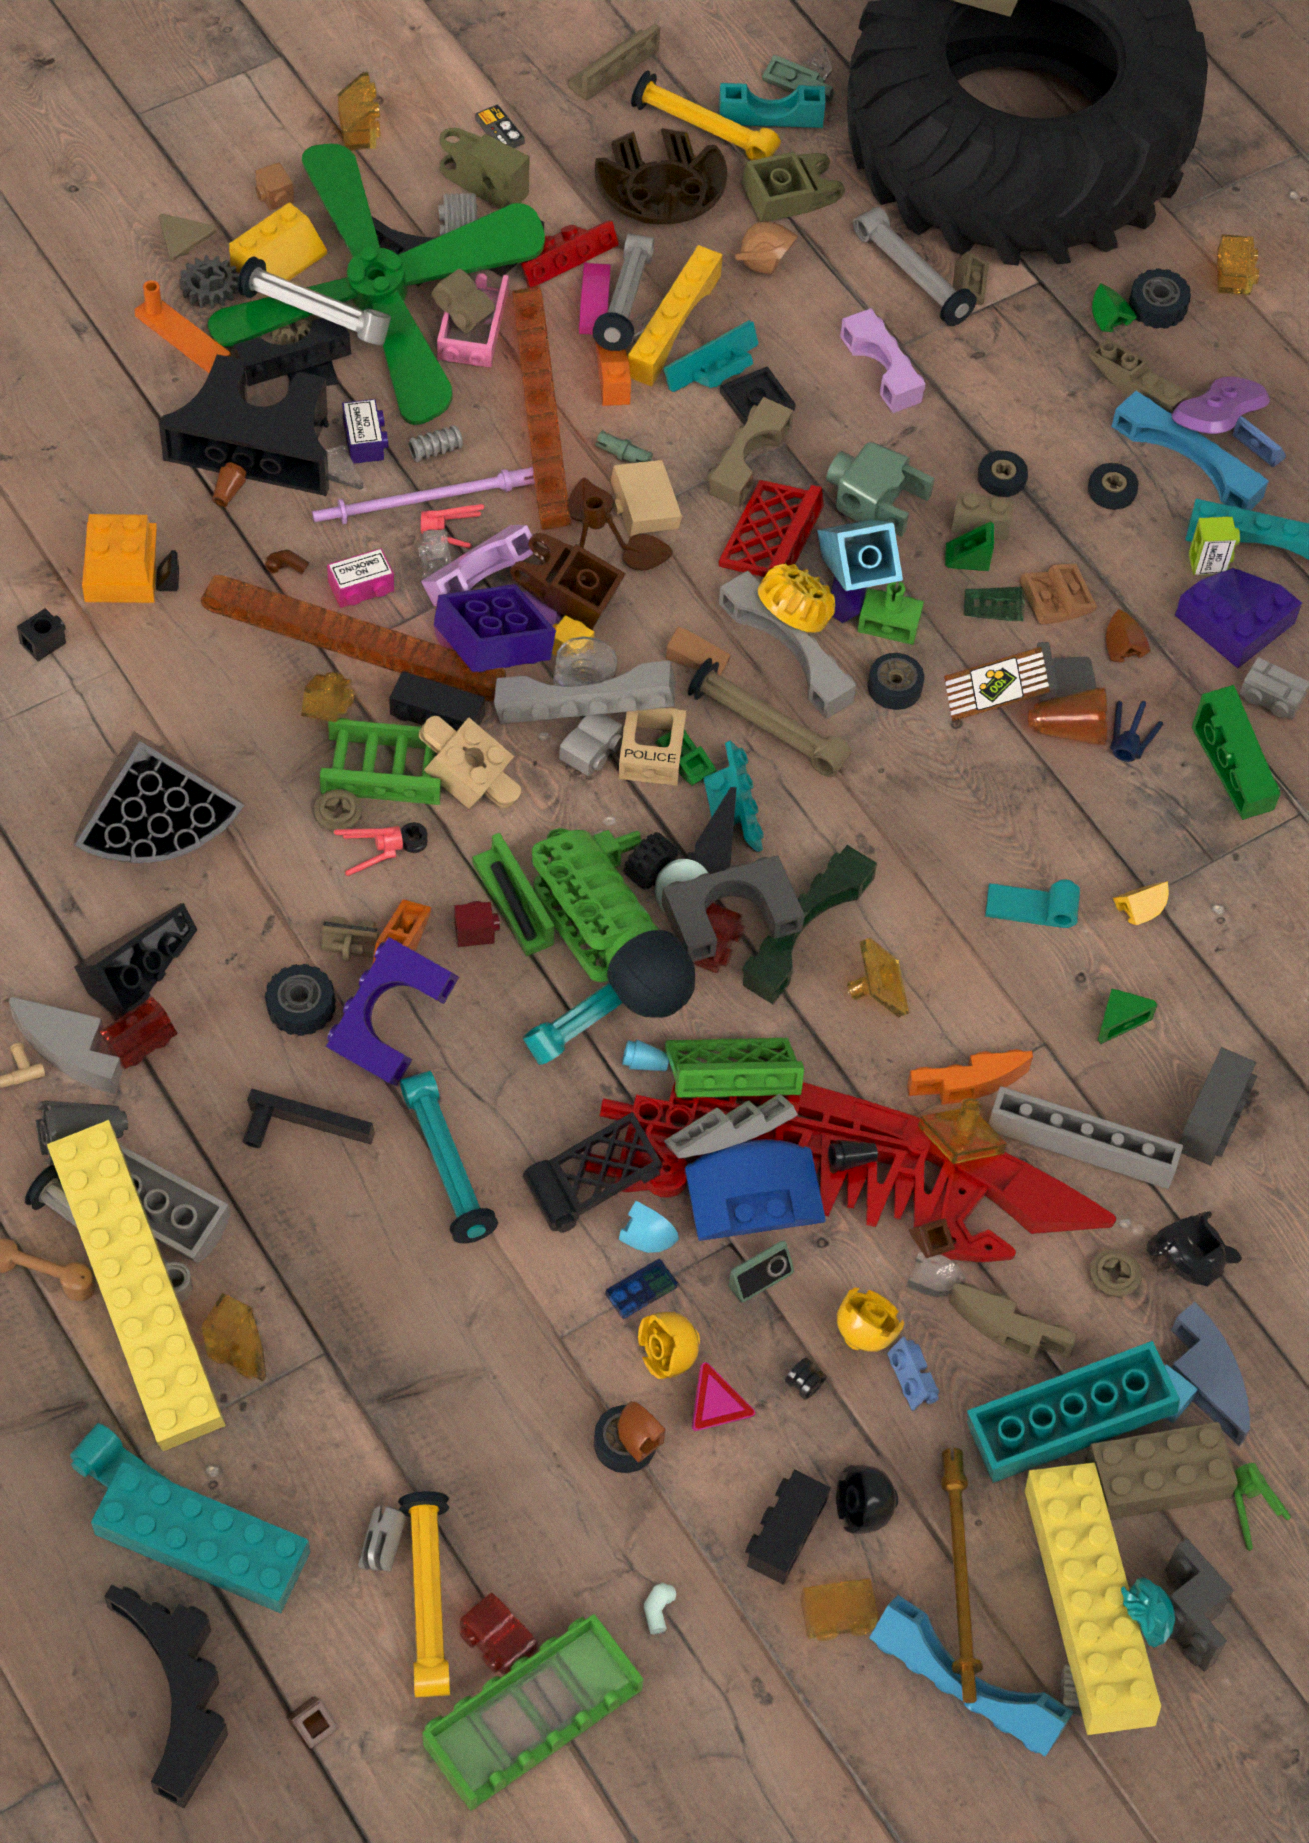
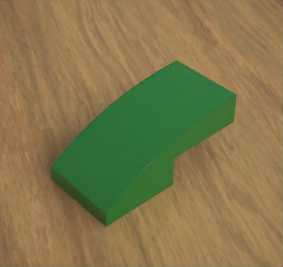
(693, 760)

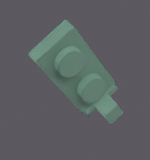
(789, 75)

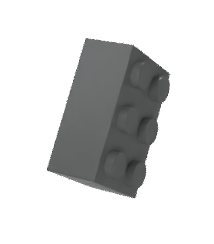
(1218, 1107)

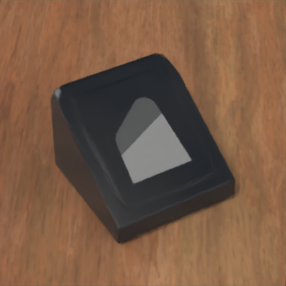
(168, 573)

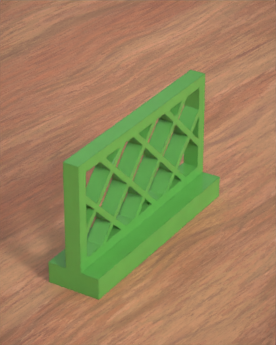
(725, 1078)

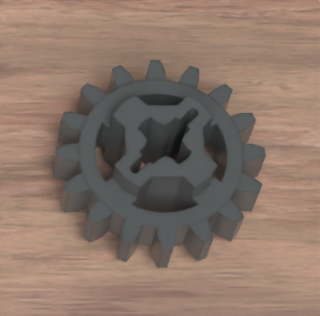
(209, 281)

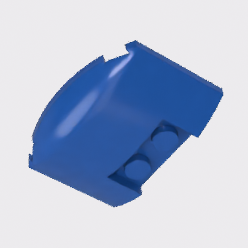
(754, 1189)

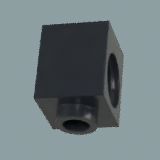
(42, 634)

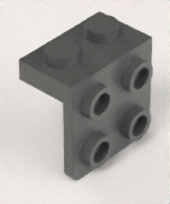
(1066, 674)

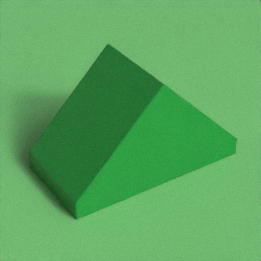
(971, 549)
(1125, 1013)

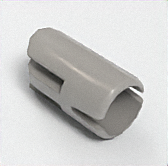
(382, 1539)

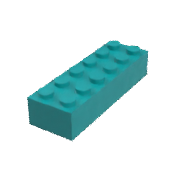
(1072, 1411)
(201, 1537)

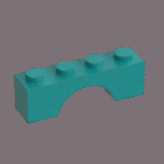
(800, 109)

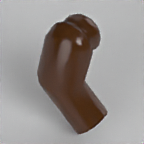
(284, 559)

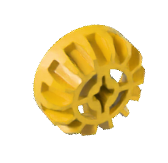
(797, 598)

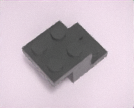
(1196, 1603)

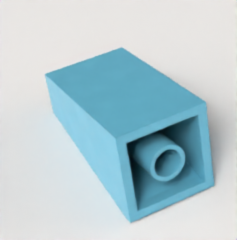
(861, 553)

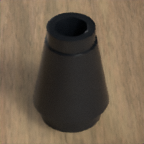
(851, 1154)

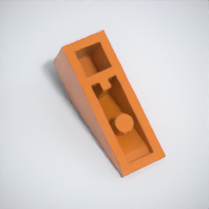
(613, 376)
(406, 925)

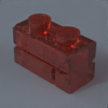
(139, 1033)

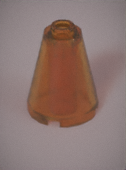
(1073, 717)

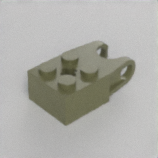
(486, 167)
(789, 185)

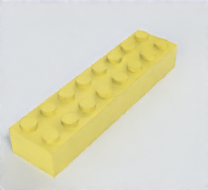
(1085, 1586)

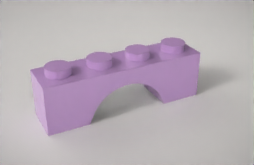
(867, 336)
(488, 557)

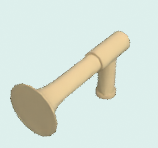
(26, 1071)

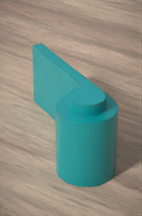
(1051, 908)
(102, 1455)

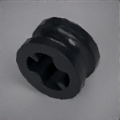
(417, 845)

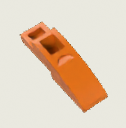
(980, 1078)

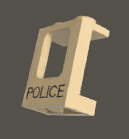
(652, 762)

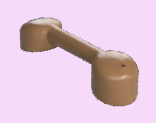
(70, 1275)

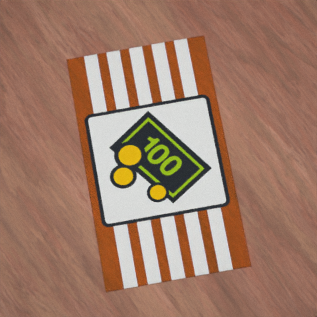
(997, 684)

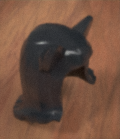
(1193, 1249)

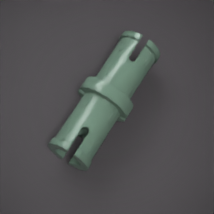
(622, 448)

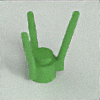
(1253, 1484)

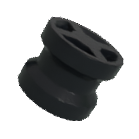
(805, 1378)

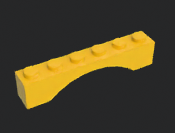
(657, 339)

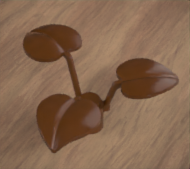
(593, 507)

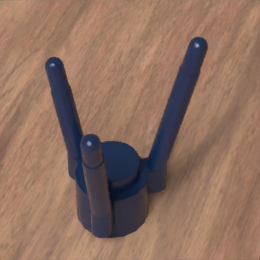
(1128, 745)

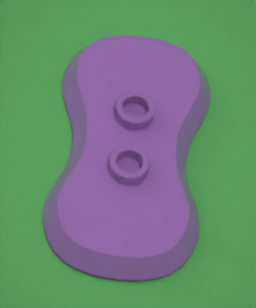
(1221, 405)

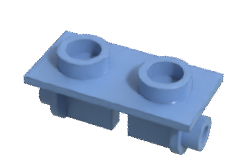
(907, 1362)

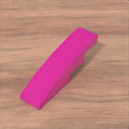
(594, 295)

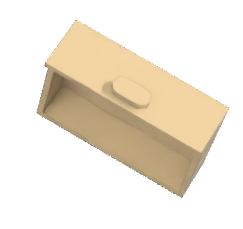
(645, 497)

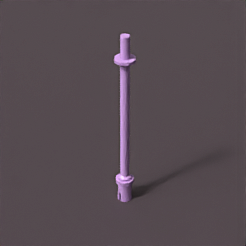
(504, 481)

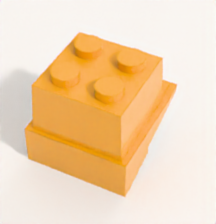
(120, 559)

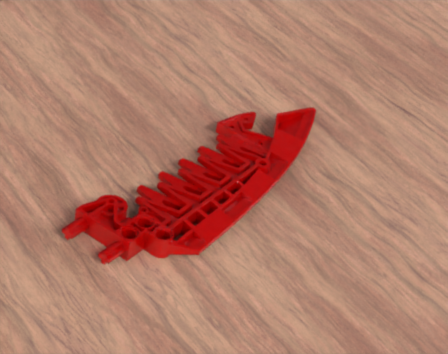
(1018, 1188)

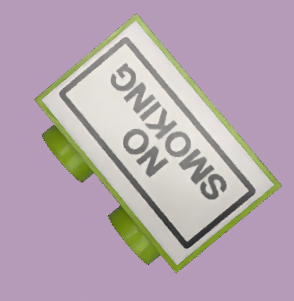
(1213, 545)

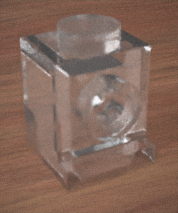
(434, 551)

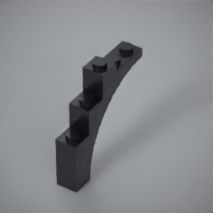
(193, 1734)

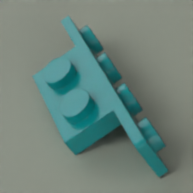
(714, 360)
(746, 808)

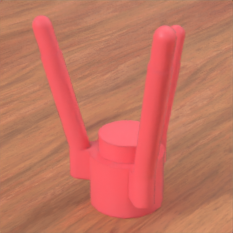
(436, 520)
(386, 839)

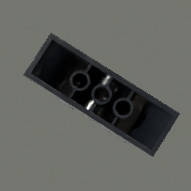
(269, 442)

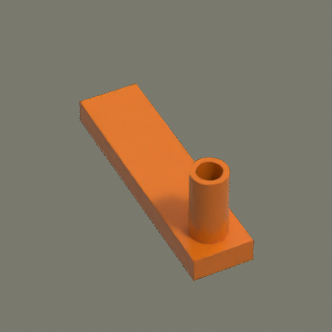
(177, 329)

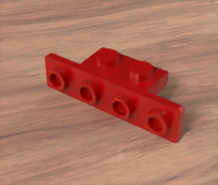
(569, 250)

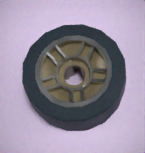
(895, 668)
(610, 1448)

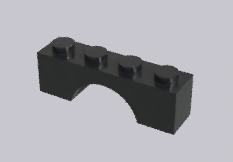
(268, 360)

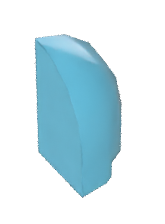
(648, 1230)

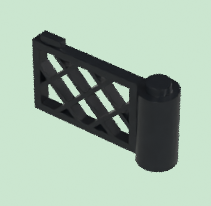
(552, 1186)

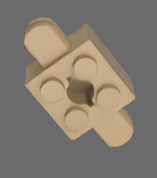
(460, 771)

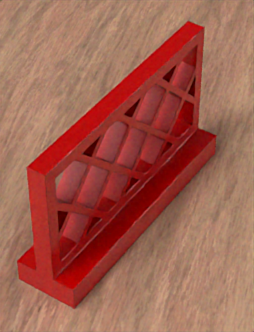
(795, 533)

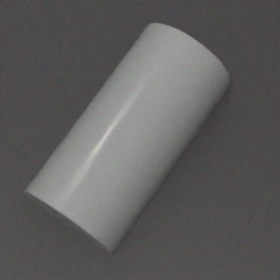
(177, 1210)

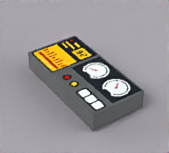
(499, 126)

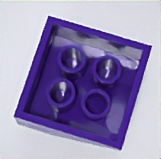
(1238, 613)
(494, 627)

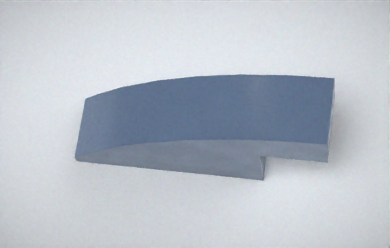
(1213, 1371)

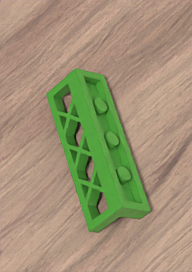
(537, 914)

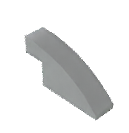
(68, 1042)

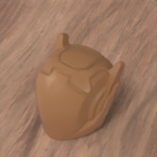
(765, 246)

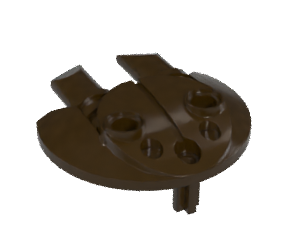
(666, 189)

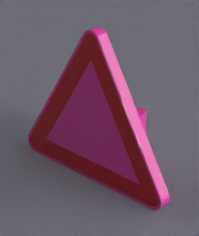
(717, 1401)

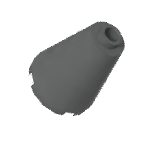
(67, 1118)

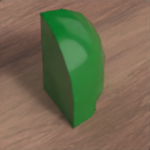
(1110, 309)

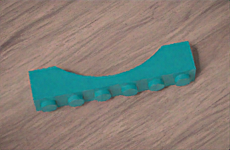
(1255, 526)

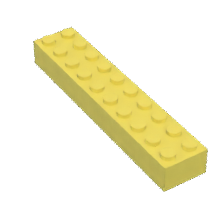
(136, 1286)

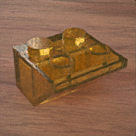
(358, 114)
(234, 1338)

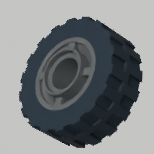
(1160, 298)
(296, 983)

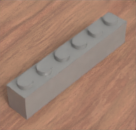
(1085, 1137)

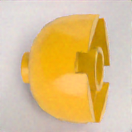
(868, 1321)
(669, 1343)

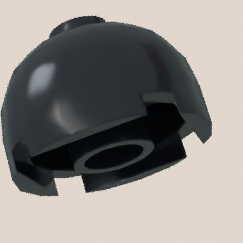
(865, 1499)

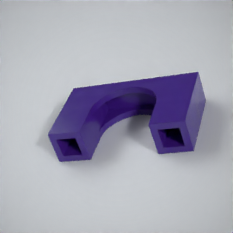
(355, 1035)

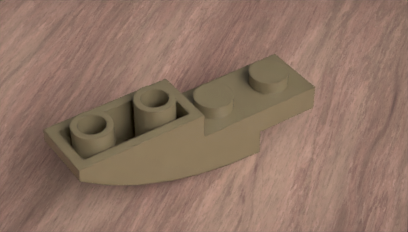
(1132, 374)
(995, 1319)

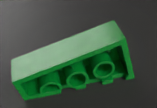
(1235, 752)

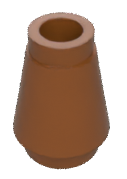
(229, 482)

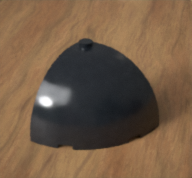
(153, 807)

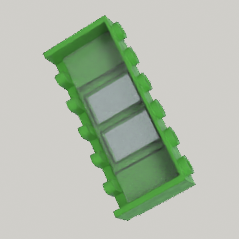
(531, 1711)

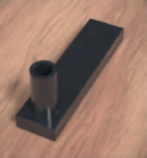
(269, 1105)

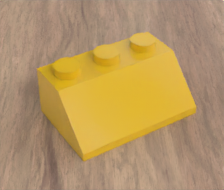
(283, 241)

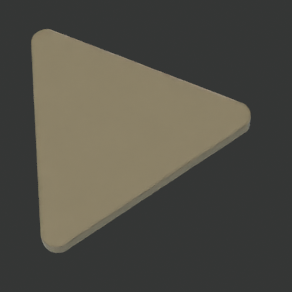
(183, 234)

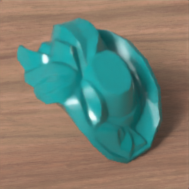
(1151, 1609)

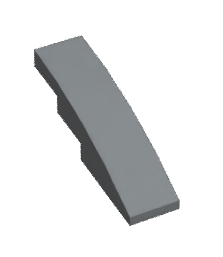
(721, 1131)

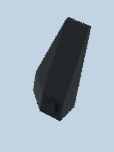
(131, 966)

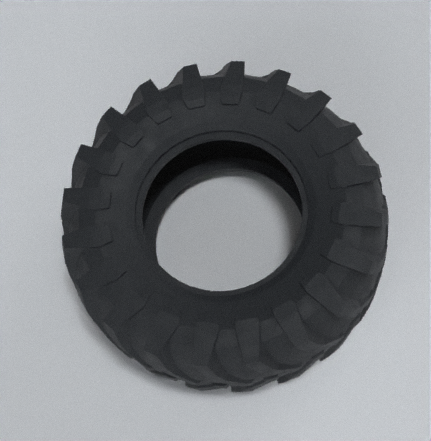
(1014, 176)

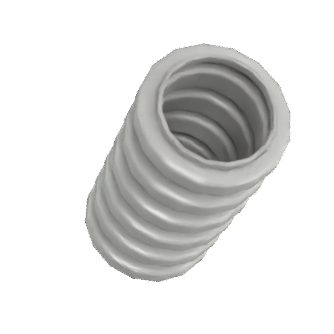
(435, 443)

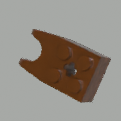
(568, 579)

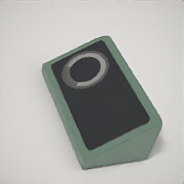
(761, 1272)

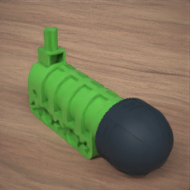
(636, 957)

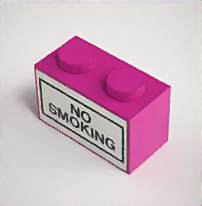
(360, 578)

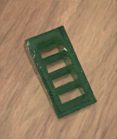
(1004, 594)

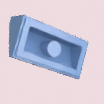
(1258, 442)

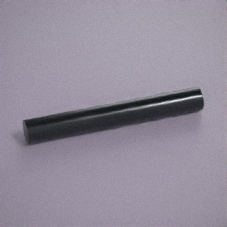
(513, 901)

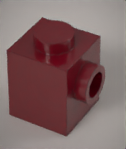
(475, 924)

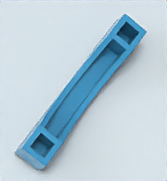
(1147, 422)
(1028, 1716)

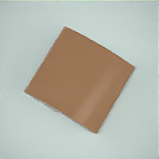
(1058, 594)

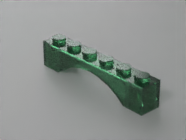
(842, 882)

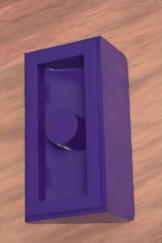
(847, 603)

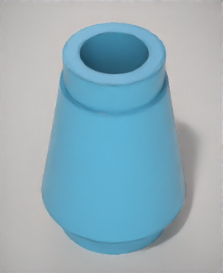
(644, 1057)

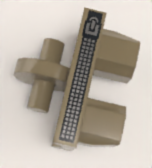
(349, 938)

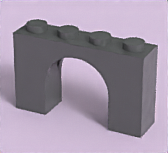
(760, 882)

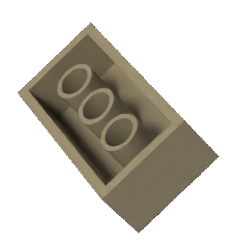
(1164, 1470)

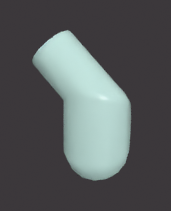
(655, 1603)

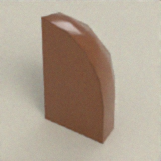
(1125, 637)
(639, 1431)

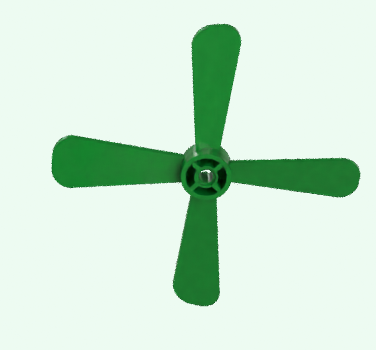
(380, 277)

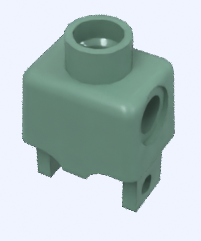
(873, 483)

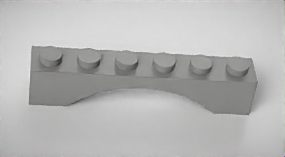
(827, 684)
(642, 688)

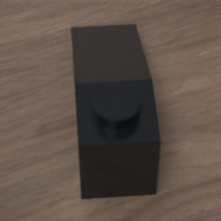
(715, 843)

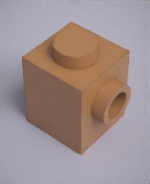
(274, 186)

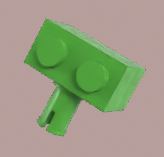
(890, 614)

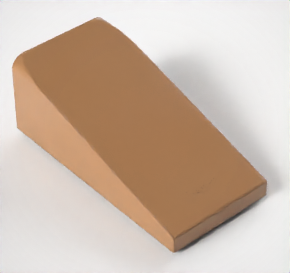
(692, 651)

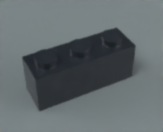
(419, 699)
(787, 1526)

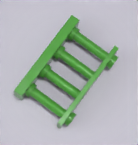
(379, 785)

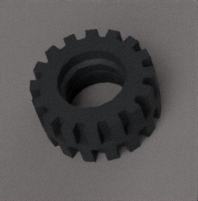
(649, 860)

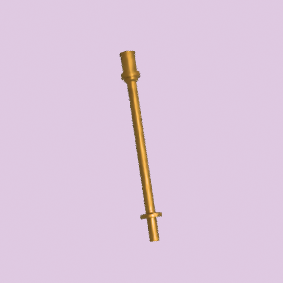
(955, 1483)

